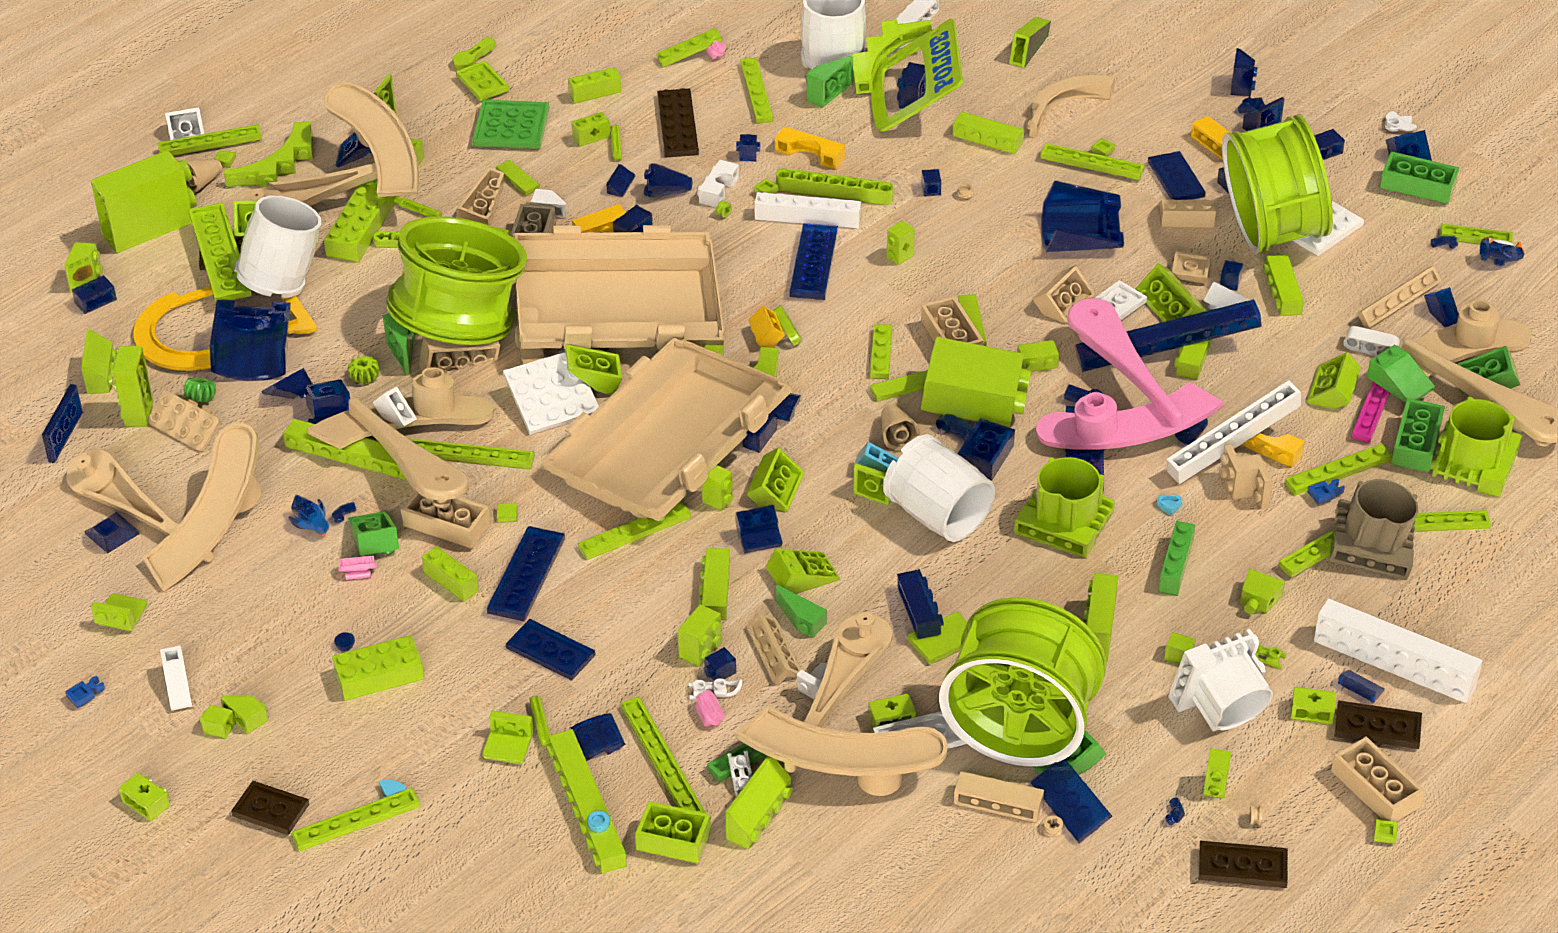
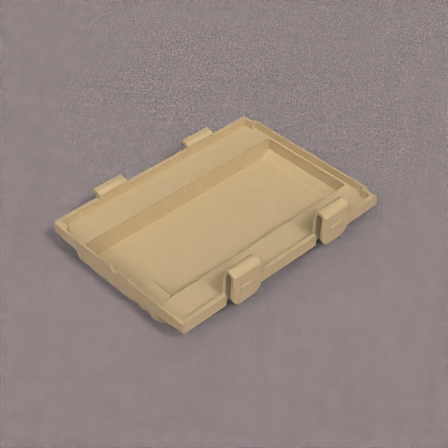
(618, 289)
(665, 428)

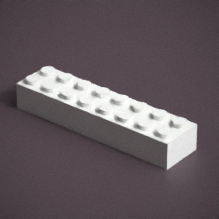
(1397, 650)

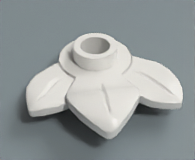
(1396, 123)

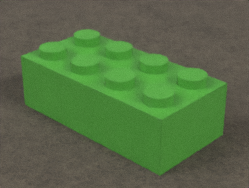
(1419, 177)
(1418, 435)

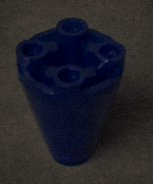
(665, 181)

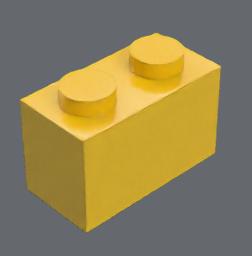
(766, 327)

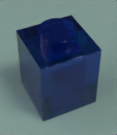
(931, 182)
(1231, 275)
(720, 664)

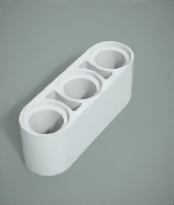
(1369, 340)

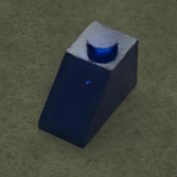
(1442, 306)

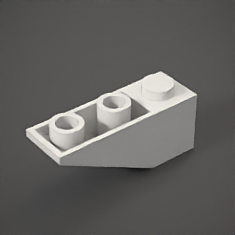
(176, 678)

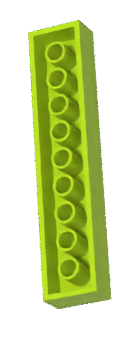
(362, 218)

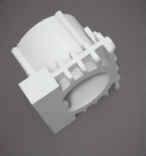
(1223, 682)

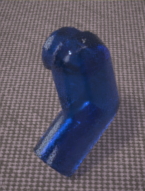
(344, 509)

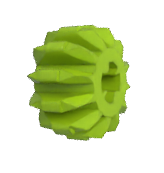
(363, 369)

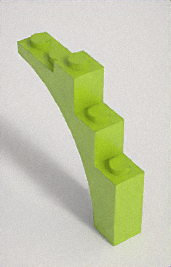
(879, 47)
(283, 161)

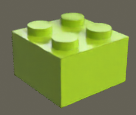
(699, 635)

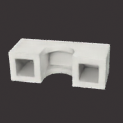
(713, 189)

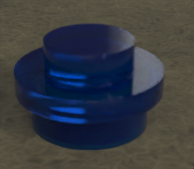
(344, 641)

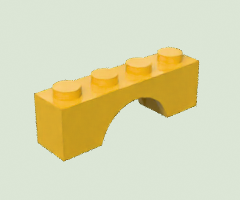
(793, 141)
(1282, 449)

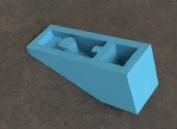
(875, 457)

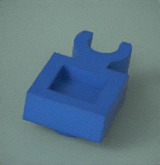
(1325, 492)
(83, 693)

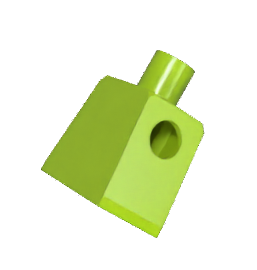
(1260, 592)

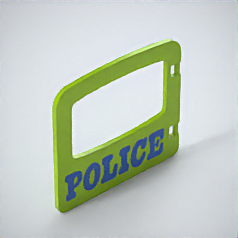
(941, 69)

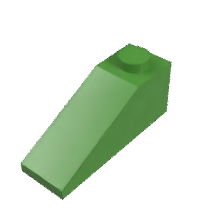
(802, 613)

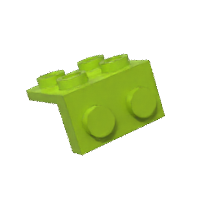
(119, 611)
(508, 737)

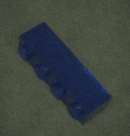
(919, 604)

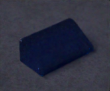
(620, 181)
(1360, 685)

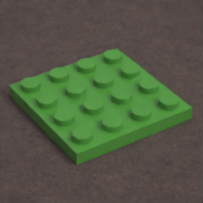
(511, 124)

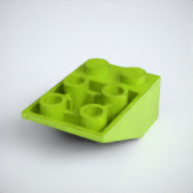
(800, 569)

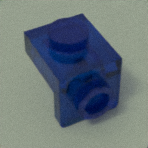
(1250, 104)

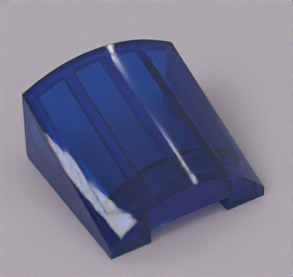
(1080, 219)
(250, 341)

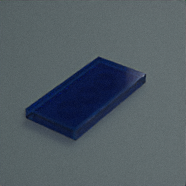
(1176, 176)
(62, 423)
(550, 649)
(1071, 799)

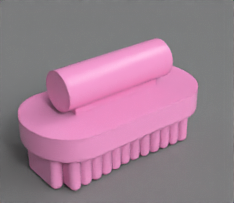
(716, 49)
(357, 567)
(709, 708)

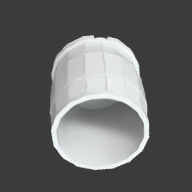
(831, 30)
(278, 246)
(939, 488)

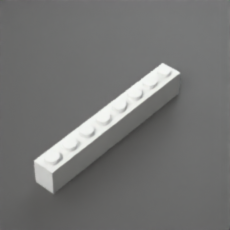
(1234, 431)

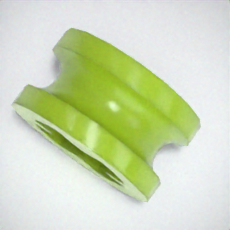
(723, 208)

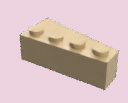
(482, 198)
(452, 356)

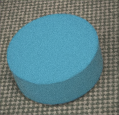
(598, 821)

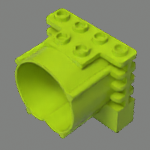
(1478, 446)
(1066, 507)

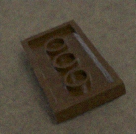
(1378, 724)
(1243, 864)

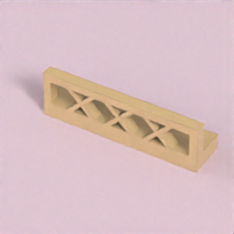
(773, 648)

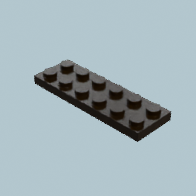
(677, 122)

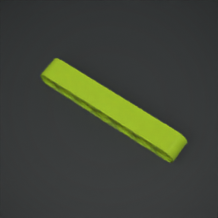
(834, 186)

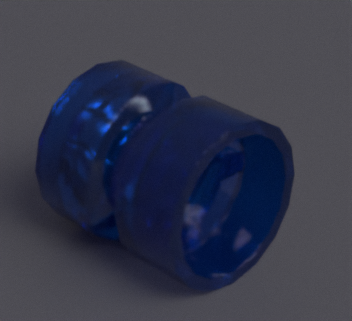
(1192, 433)

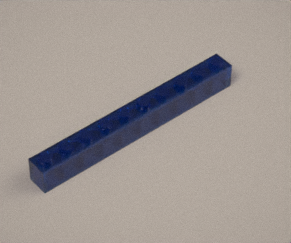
(1181, 332)

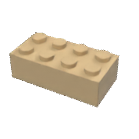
(949, 321)
(459, 523)
(1377, 780)

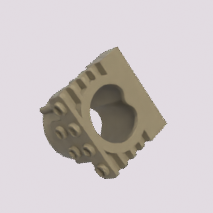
(1376, 529)

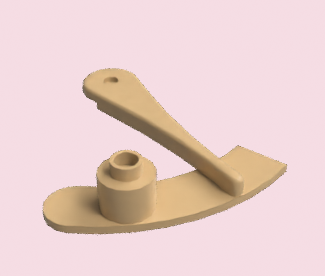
(375, 128)
(1475, 334)
(432, 404)
(226, 491)
(873, 758)

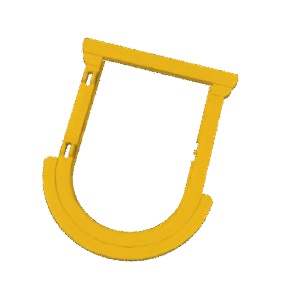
(168, 358)

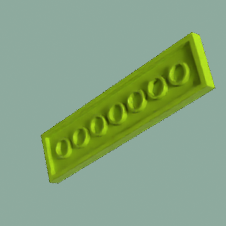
(218, 251)

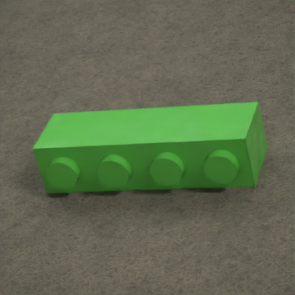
(1176, 558)

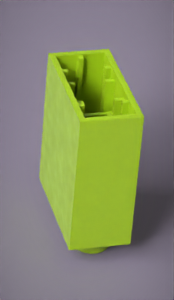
(143, 200)
(975, 382)

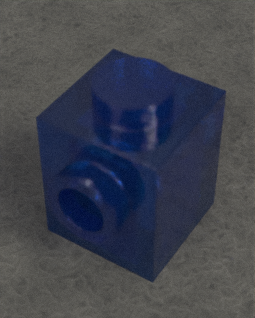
(748, 147)

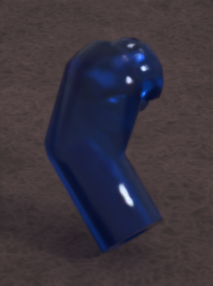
(1439, 241)
(1177, 812)

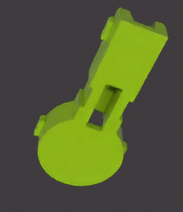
(467, 58)

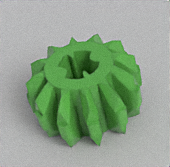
(199, 389)

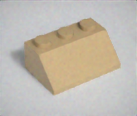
(1187, 213)
(1062, 293)

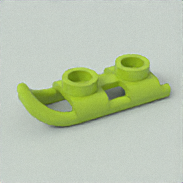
(1273, 655)

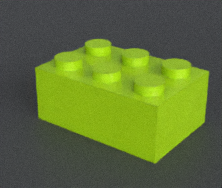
(673, 832)

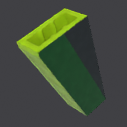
(1028, 41)

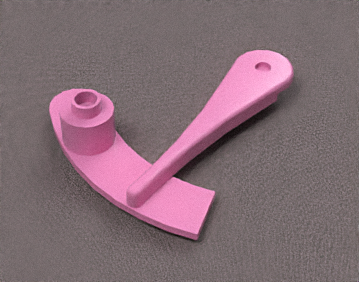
(1096, 417)

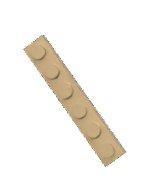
(1399, 297)

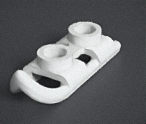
(718, 686)
(740, 762)

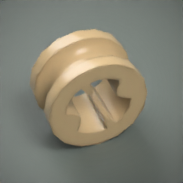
(1255, 815)
(1056, 831)

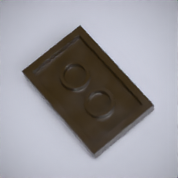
(270, 807)

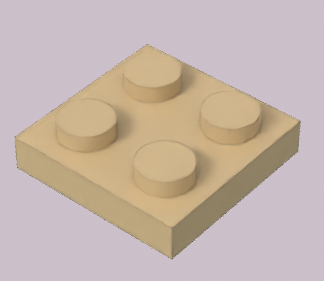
(1191, 266)

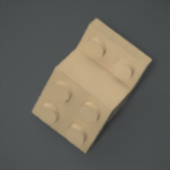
(1246, 476)

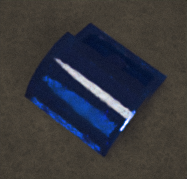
(758, 529)

